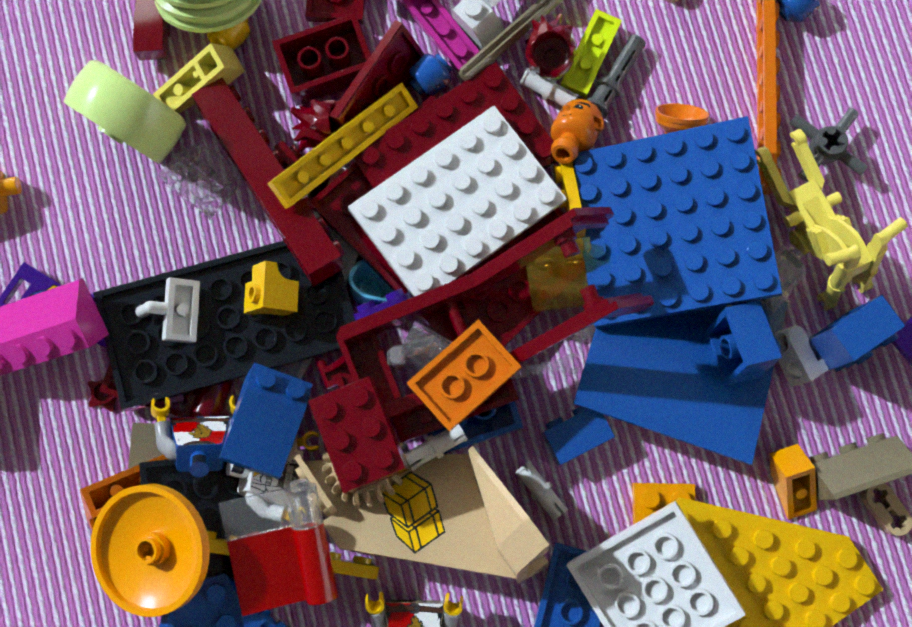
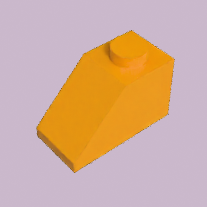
(794, 480)

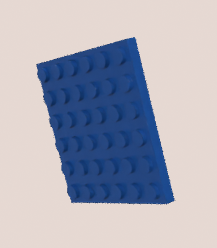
(683, 222)

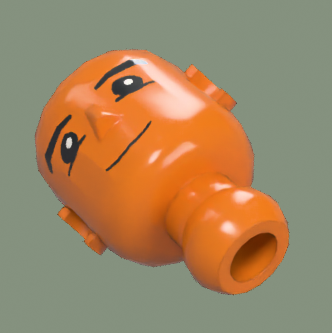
(575, 129)

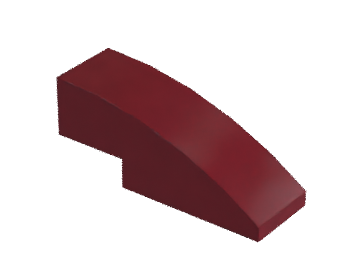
(149, 32)

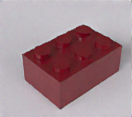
(322, 58)
(358, 435)

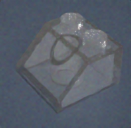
(202, 177)

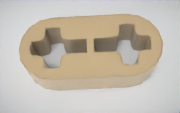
(892, 505)

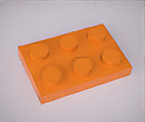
(464, 375)

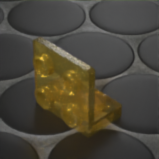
(557, 280)

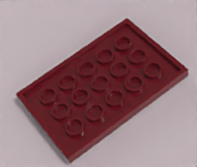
(447, 115)

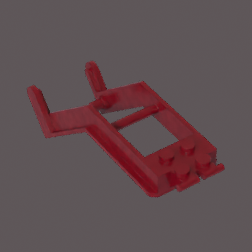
(364, 353)

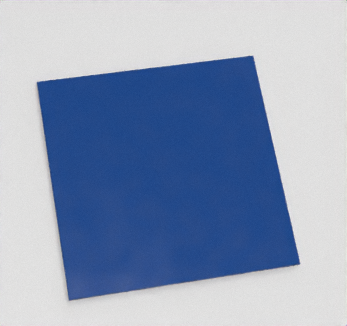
(669, 382)

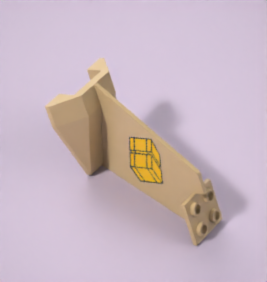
(441, 515)

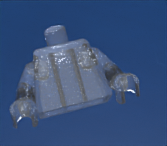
(417, 349)

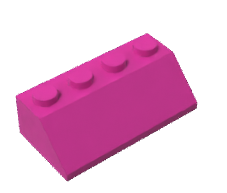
(48, 326)

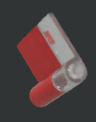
(279, 548)

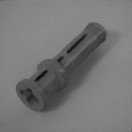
(610, 85)

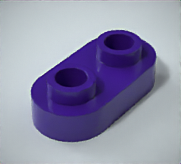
(392, 298)

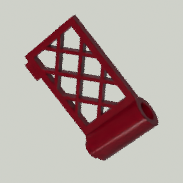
(199, 403)

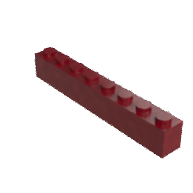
(259, 165)

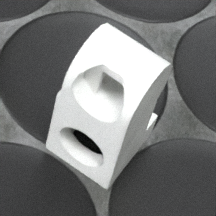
(797, 356)

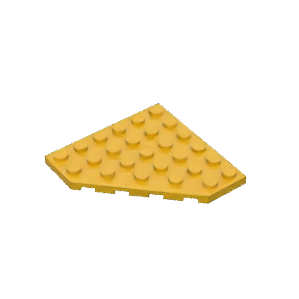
(782, 569)

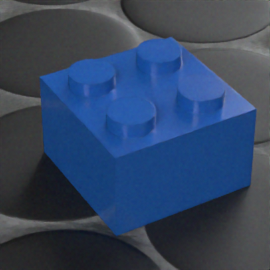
(743, 343)

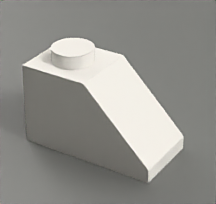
(477, 21)

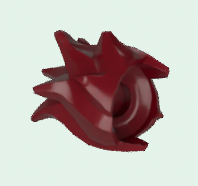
(550, 48)
(315, 123)

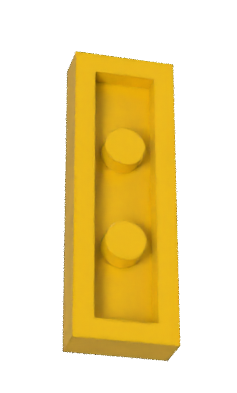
(566, 177)

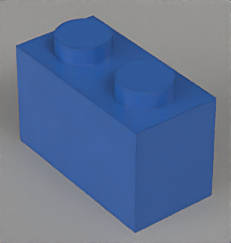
(576, 435)

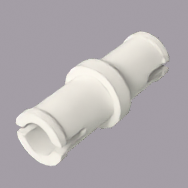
(547, 88)
(435, 447)
(541, 490)

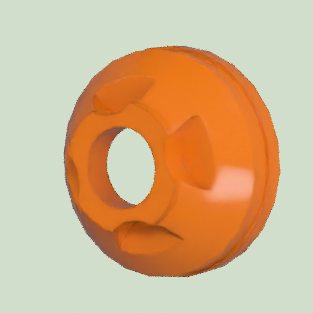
(678, 117)

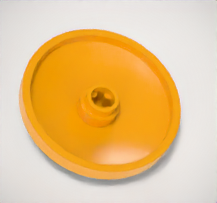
(150, 550)

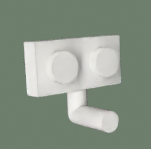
(179, 310)

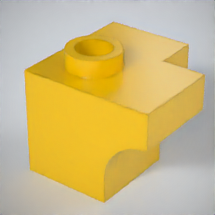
(270, 291)

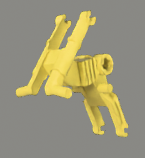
(822, 230)

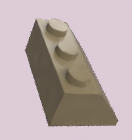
(861, 466)

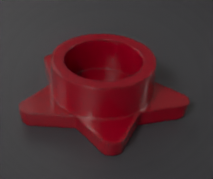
(98, 398)

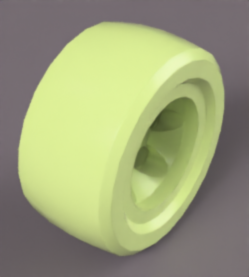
(125, 111)

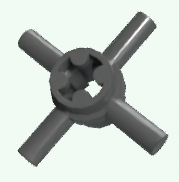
(833, 136)

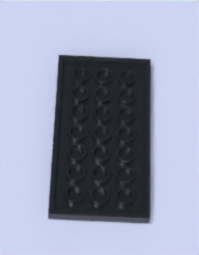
(226, 336)

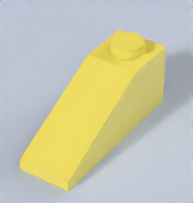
(205, 68)

